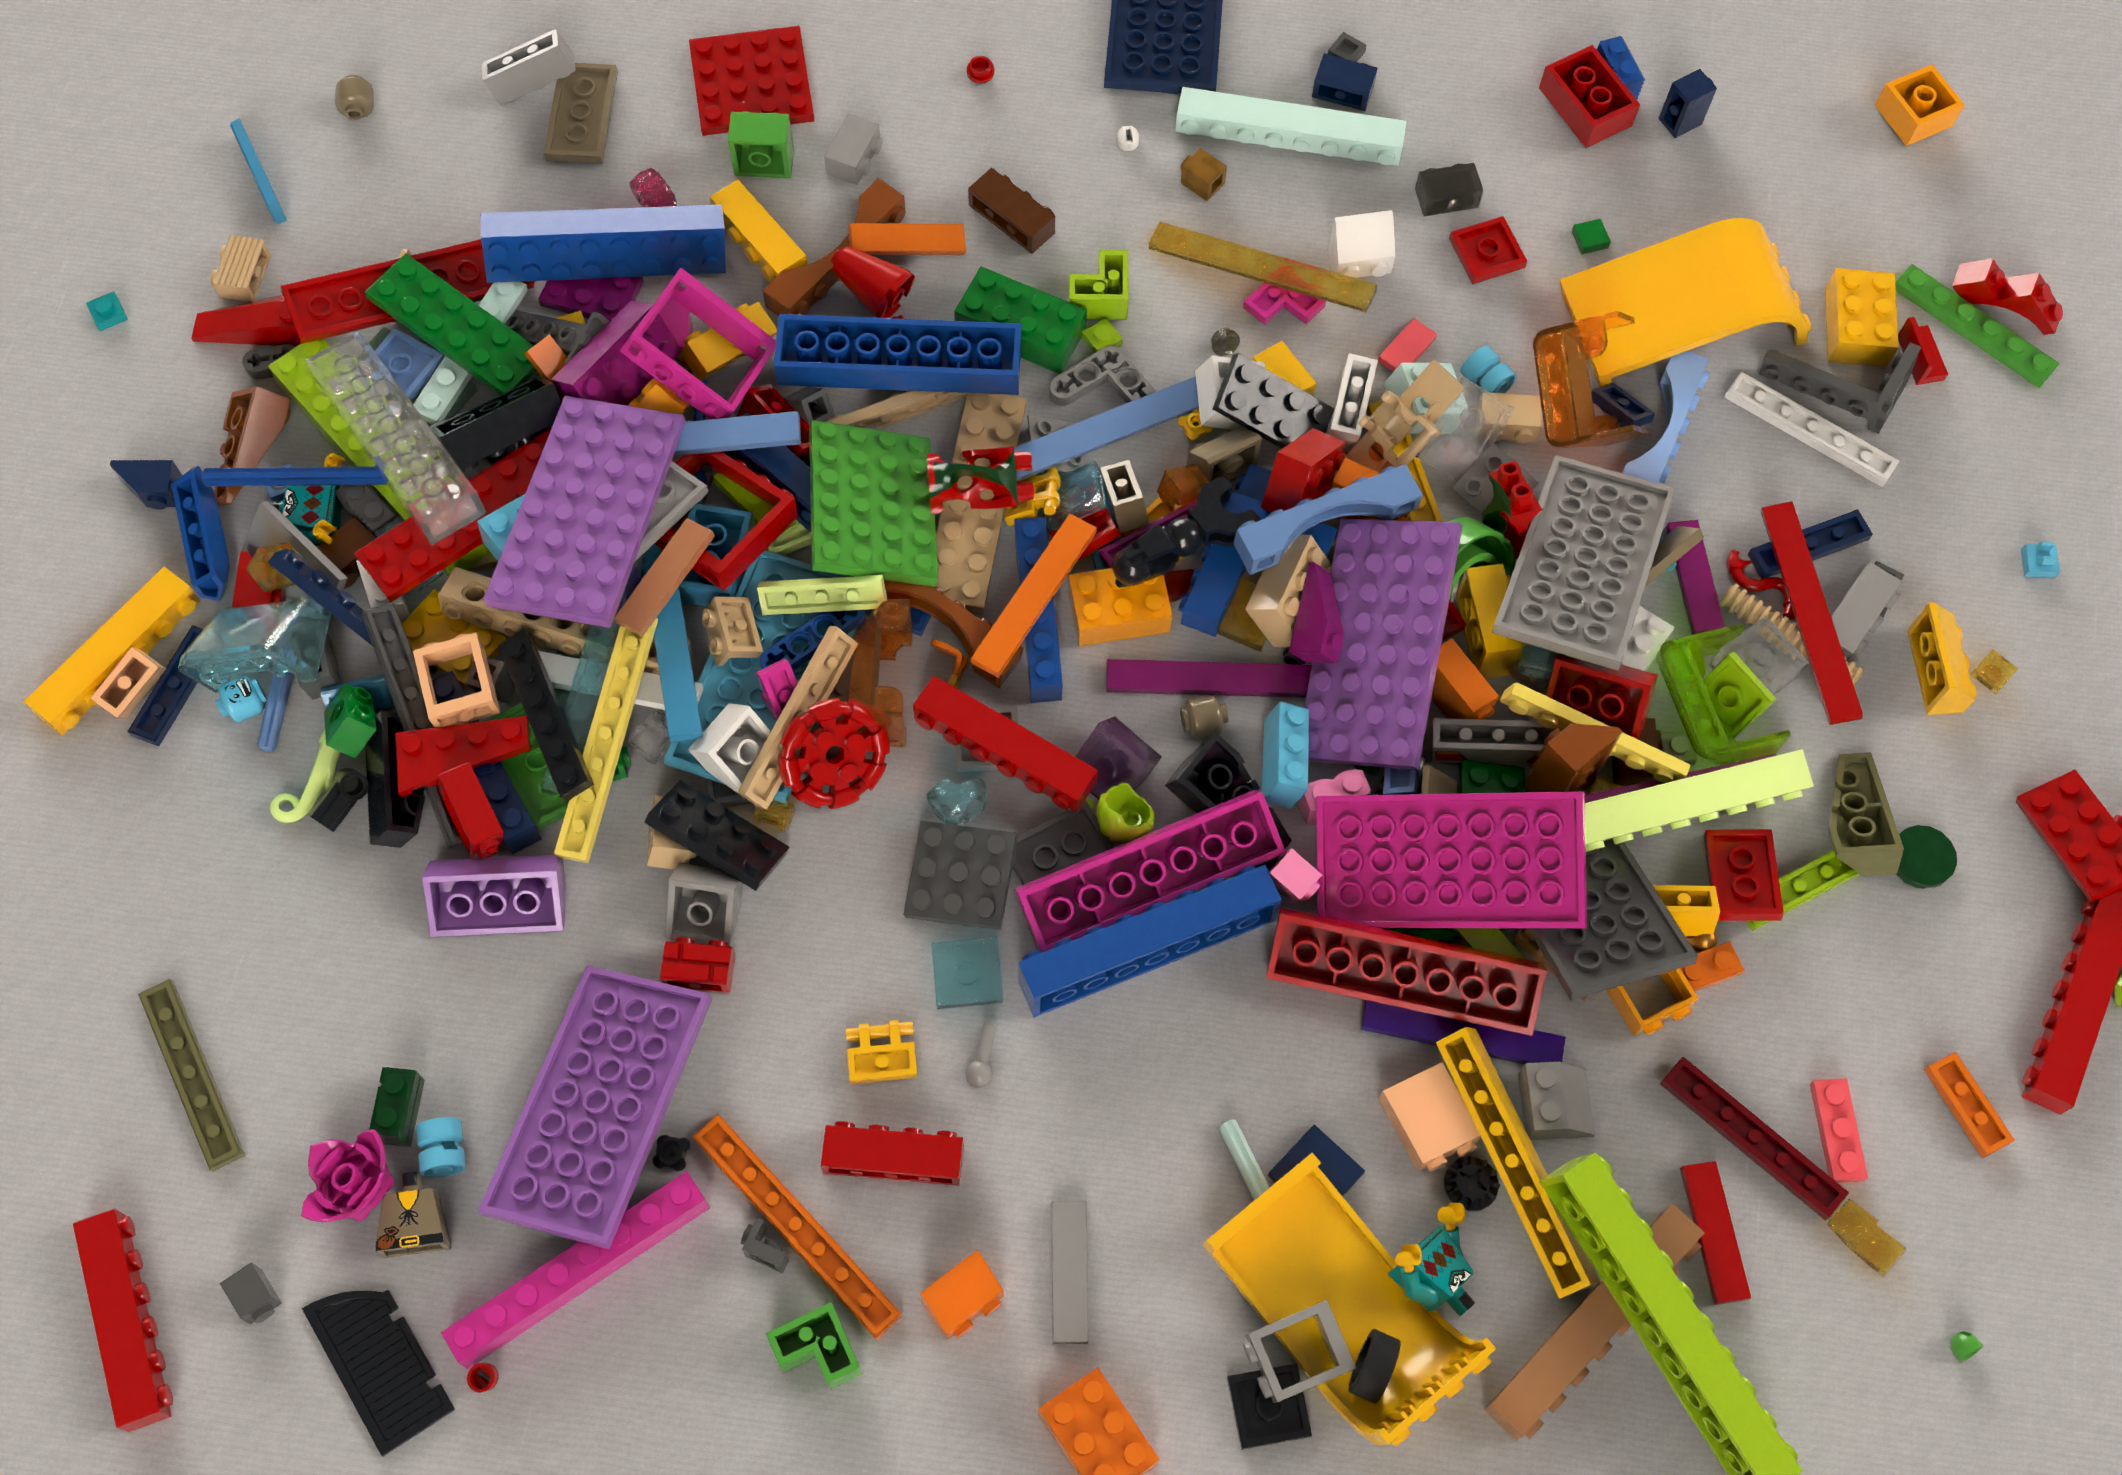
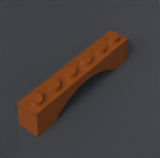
(802, 287)
(954, 615)

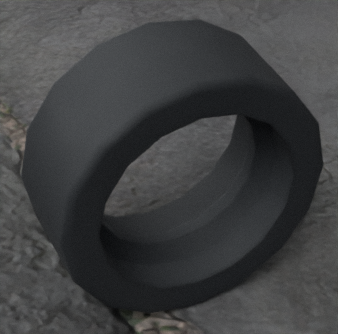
(1374, 1366)

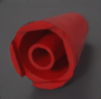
(872, 280)

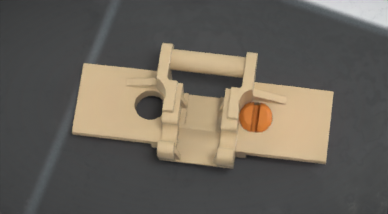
(1397, 418)

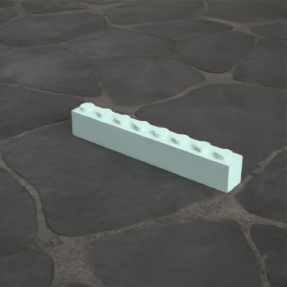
(1290, 126)

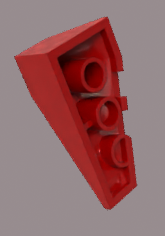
(247, 323)

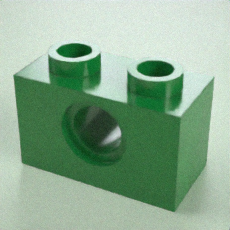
(350, 720)

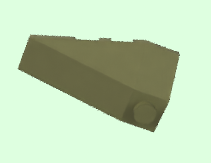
(1862, 819)

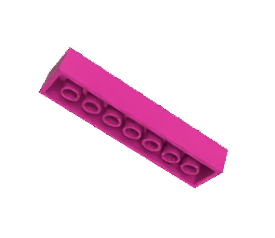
(1150, 869)

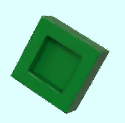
(1591, 236)

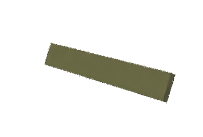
(191, 1075)

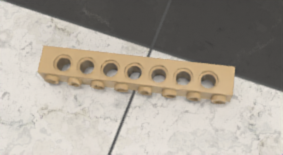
(463, 600)

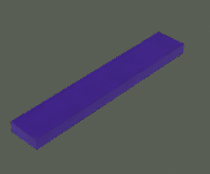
(1431, 1028)

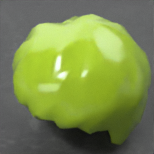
(1124, 814)

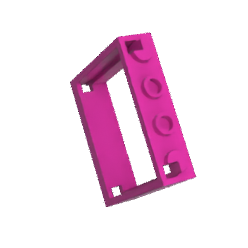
(723, 320)

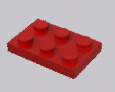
(1744, 874)

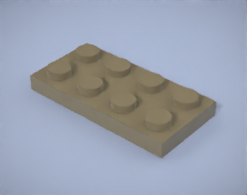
(581, 114)

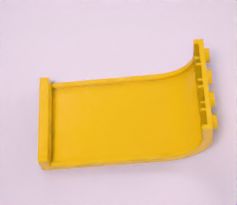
(1686, 294)
(1311, 1247)

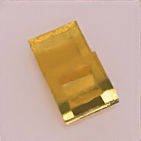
(1867, 1240)

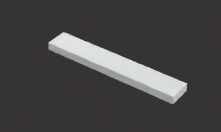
(1811, 429)
(563, 669)

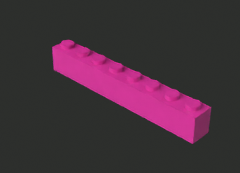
(573, 1272)

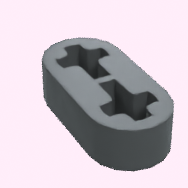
(267, 355)

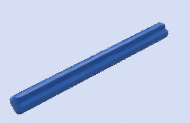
(292, 476)

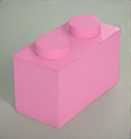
(1295, 877)

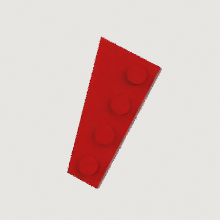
(433, 751)

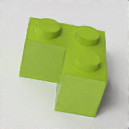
(1106, 292)

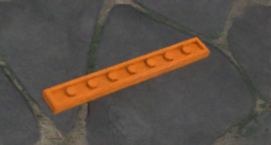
(797, 1227)

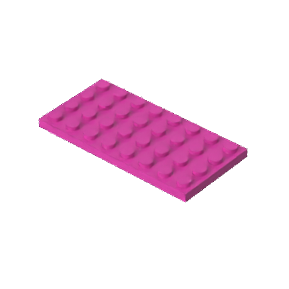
(1453, 860)

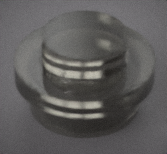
(1225, 342)

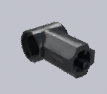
(336, 802)

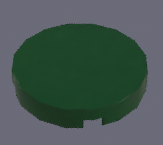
(1926, 857)

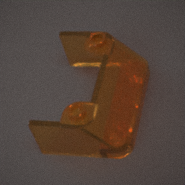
(1565, 383)

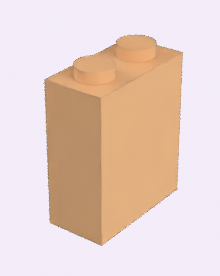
(1430, 1118)

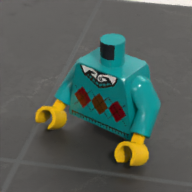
(314, 508)
(1436, 1266)

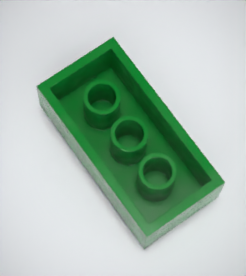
(1048, 324)

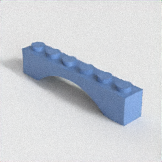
(1383, 496)

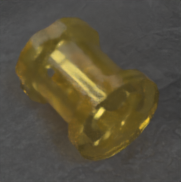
(776, 815)

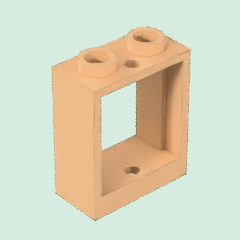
(464, 708)

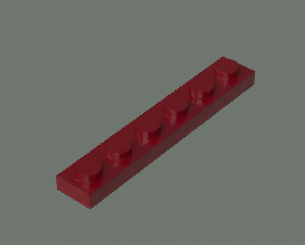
(1754, 1138)

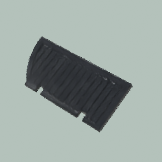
(379, 1365)

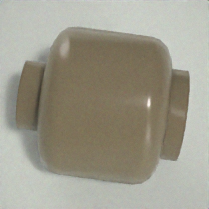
(354, 97)
(1203, 716)

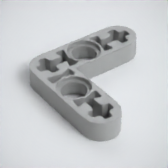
(1110, 372)

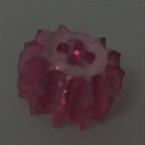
(652, 190)

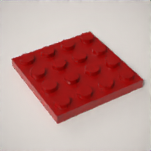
(752, 74)

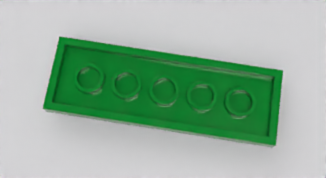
(453, 324)

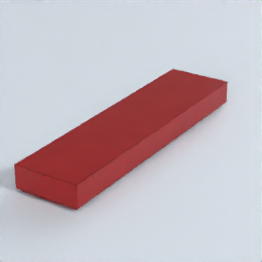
(1719, 1242)

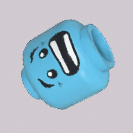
(241, 699)

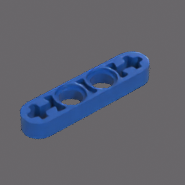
(809, 634)

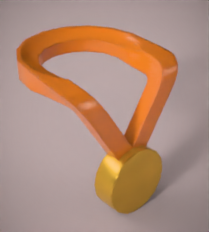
(961, 662)

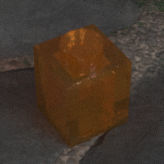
(1181, 486)

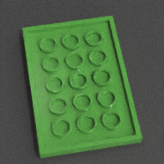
(871, 504)

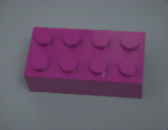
(604, 372)

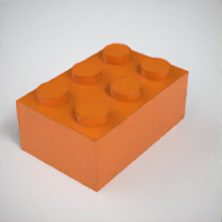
(1097, 1429)

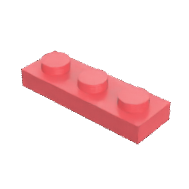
(1838, 1130)

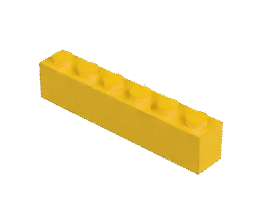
(137, 624)

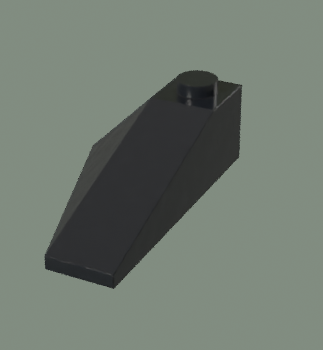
(1215, 776)

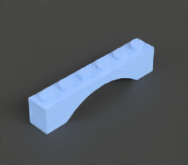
(1678, 387)

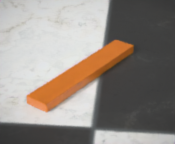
(1033, 595)

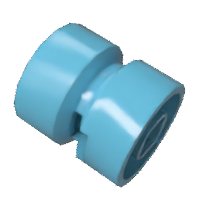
(1485, 369)
(440, 1147)

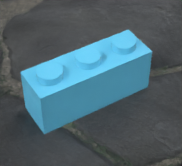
(1285, 755)

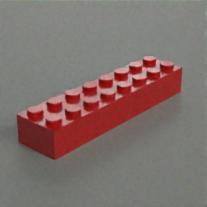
(1406, 971)

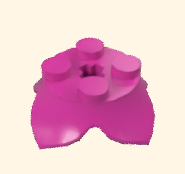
(347, 1178)

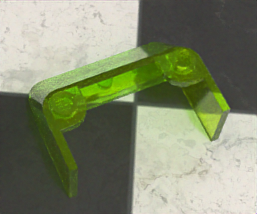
(1683, 671)

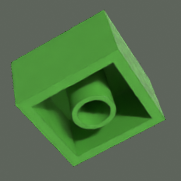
(761, 144)

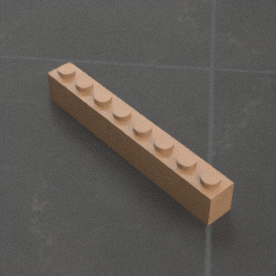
(1581, 1339)

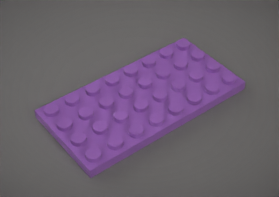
(585, 512)
(1393, 611)
(596, 1107)

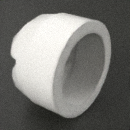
(1122, 138)

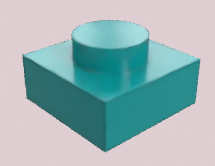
(106, 311)

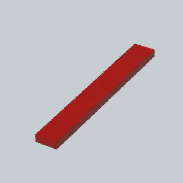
(1811, 613)

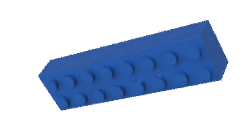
(602, 243)
(898, 354)
(1148, 939)

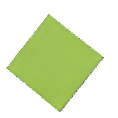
(1736, 694)

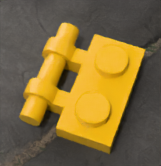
(1047, 499)
(885, 1061)

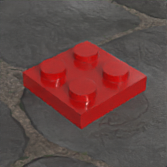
(1488, 250)

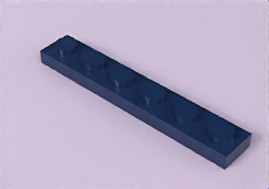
(319, 587)

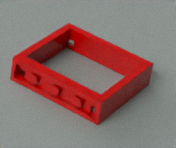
(784, 512)

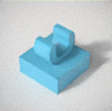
(2040, 560)

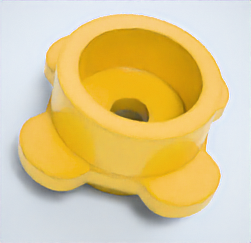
(1191, 431)

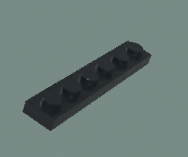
(545, 715)

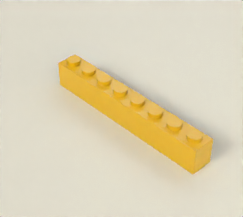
(1515, 1161)

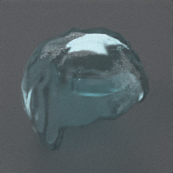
(958, 802)

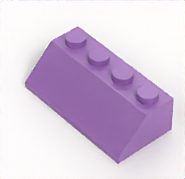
(495, 895)

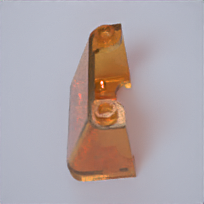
(880, 639)

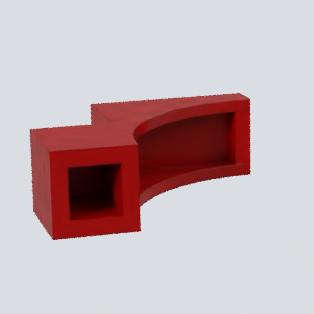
(2024, 294)

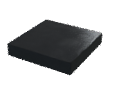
(1261, 1420)

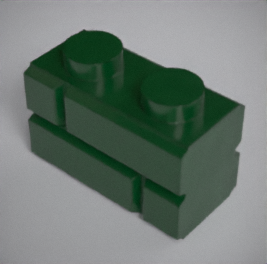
(397, 1105)

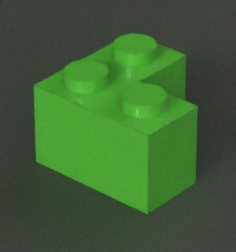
(818, 1337)

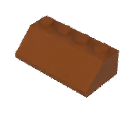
(1572, 758)

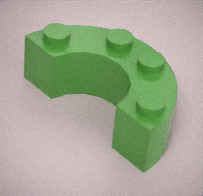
(1481, 547)

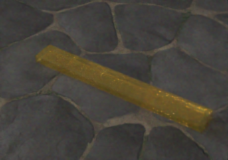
(1263, 267)

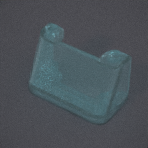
(259, 639)

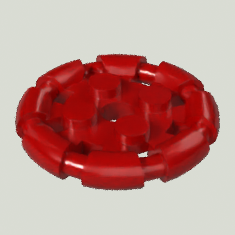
(845, 766)

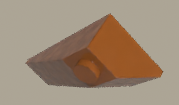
(253, 424)

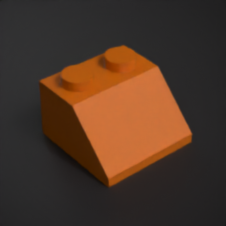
(962, 1296)

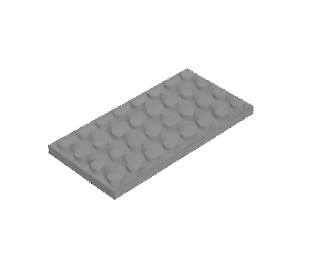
(1585, 562)

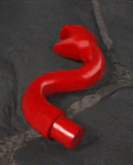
(1735, 567)

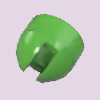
(1965, 1345)

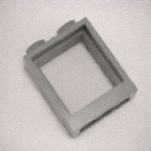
(1331, 1335)

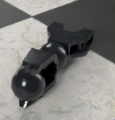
(1160, 547)

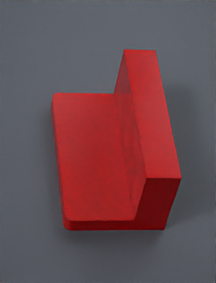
(1929, 363)

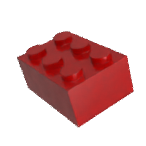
(1589, 96)
(1303, 470)
(1604, 693)

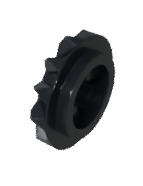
(1477, 1198)

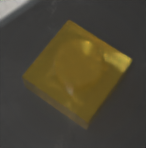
(1994, 671)

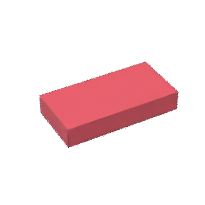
(1407, 345)

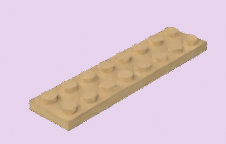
(970, 536)

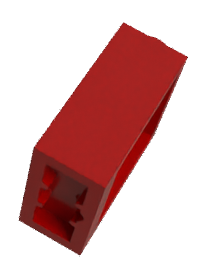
(470, 811)

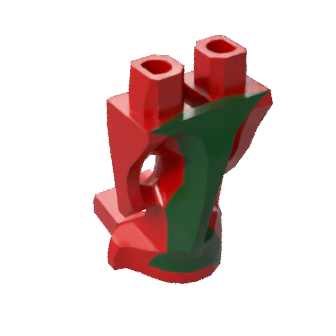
(998, 477)
(1511, 506)

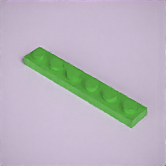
(1976, 326)

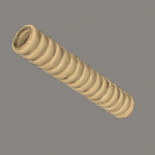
(1753, 611)

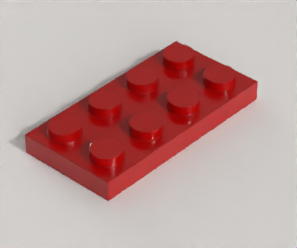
(2077, 832)

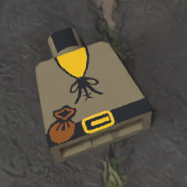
(412, 1220)

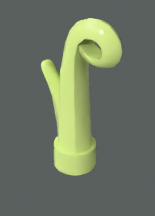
(320, 777)

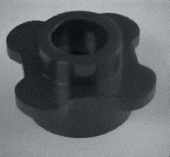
(664, 1145)

